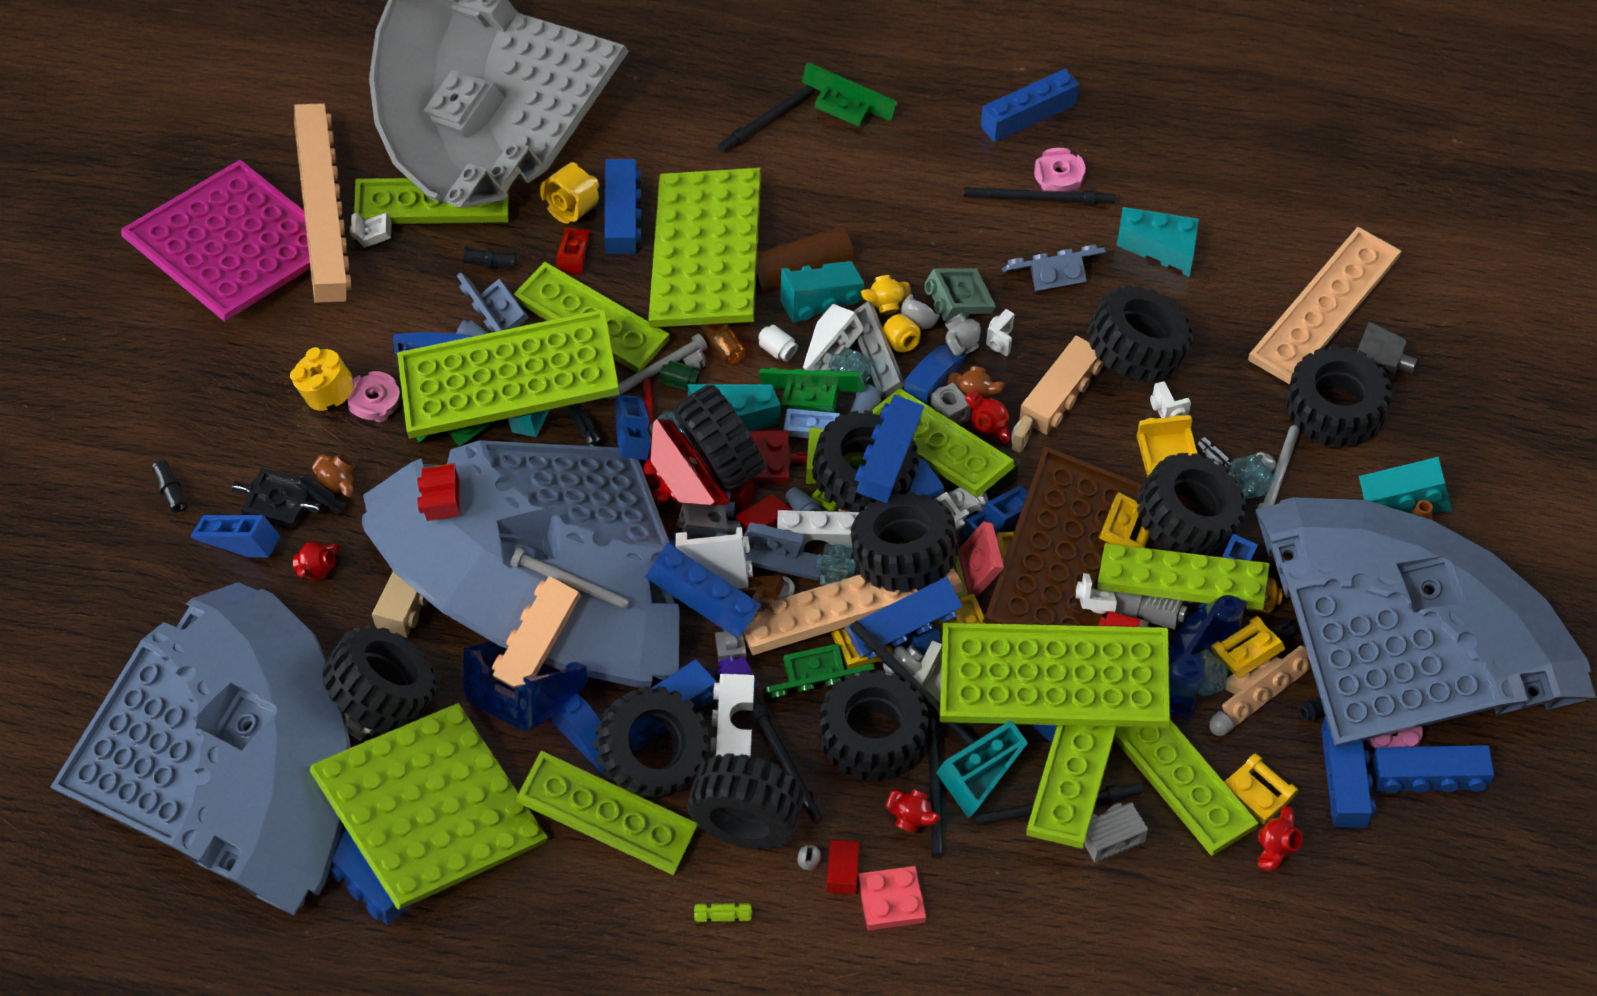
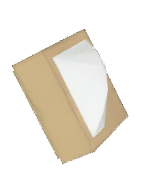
(1021, 433)

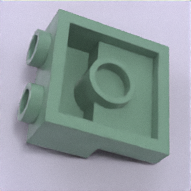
(958, 292)

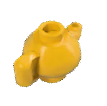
(887, 294)

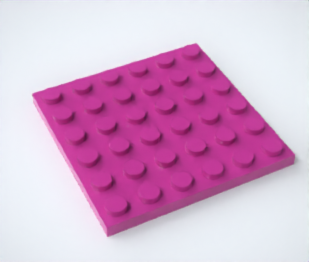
(226, 239)

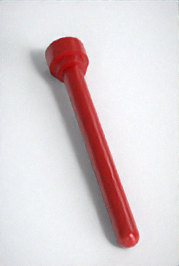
(648, 468)

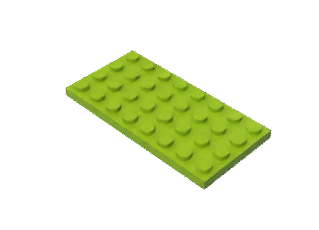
(705, 248)
(507, 373)
(1055, 675)

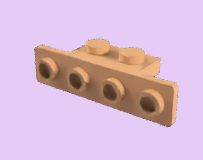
(1263, 684)

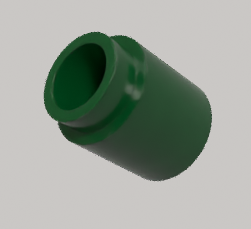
(679, 375)

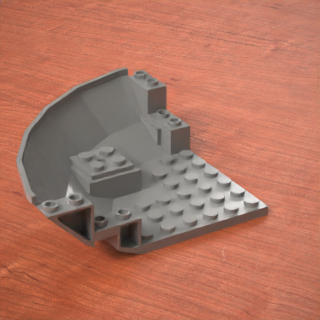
(515, 87)

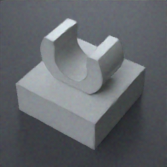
(729, 645)

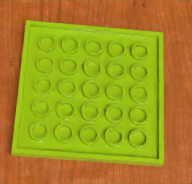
(427, 805)

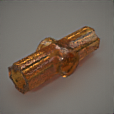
(724, 342)

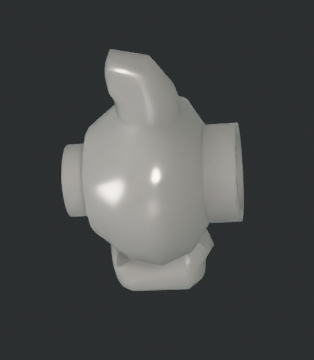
(962, 334)

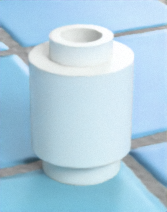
(777, 343)

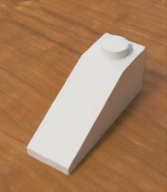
(832, 332)

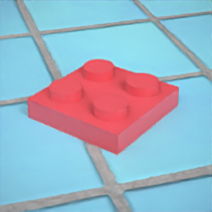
(980, 559)
(891, 898)

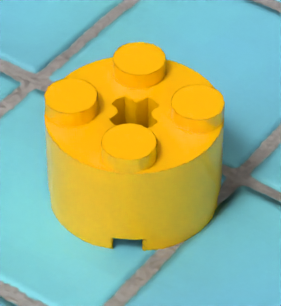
(570, 193)
(322, 379)

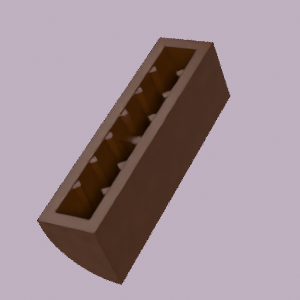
(812, 251)

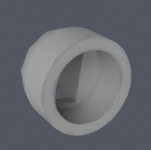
(696, 360)
(1267, 460)
(1221, 724)
(816, 857)

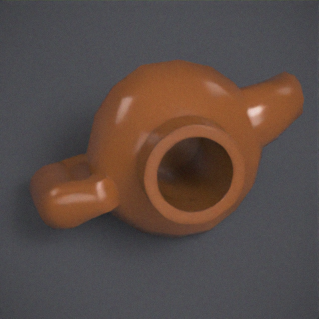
(976, 380)
(335, 473)

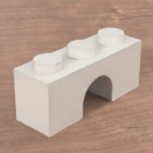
(819, 525)
(734, 694)

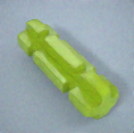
(723, 912)

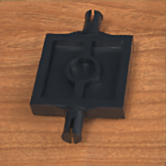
(276, 498)

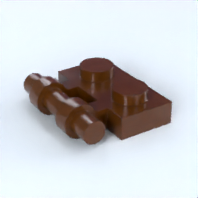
(764, 590)

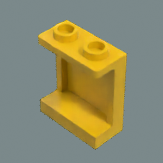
(1164, 438)

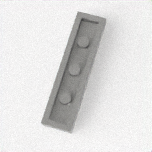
(877, 349)

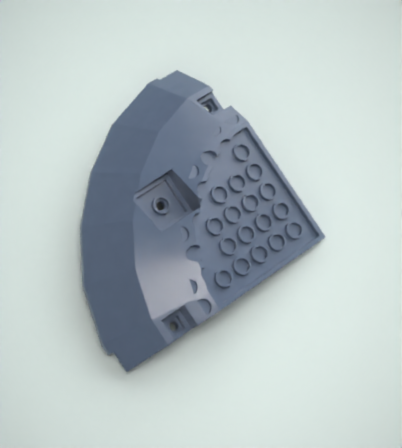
(562, 506)
(1406, 657)
(183, 769)

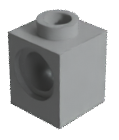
(951, 403)

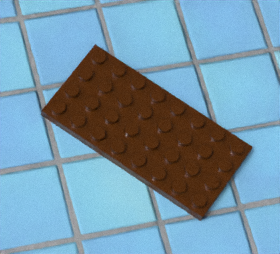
(1056, 543)

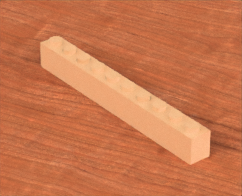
(320, 203)

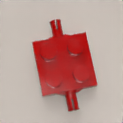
(776, 455)

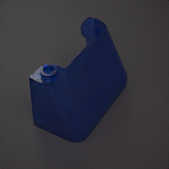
(1200, 629)
(529, 702)

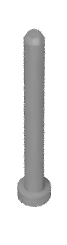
(697, 343)
(1281, 467)
(520, 558)

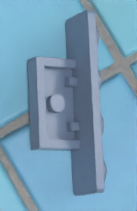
(1058, 270)
(495, 303)
(779, 551)

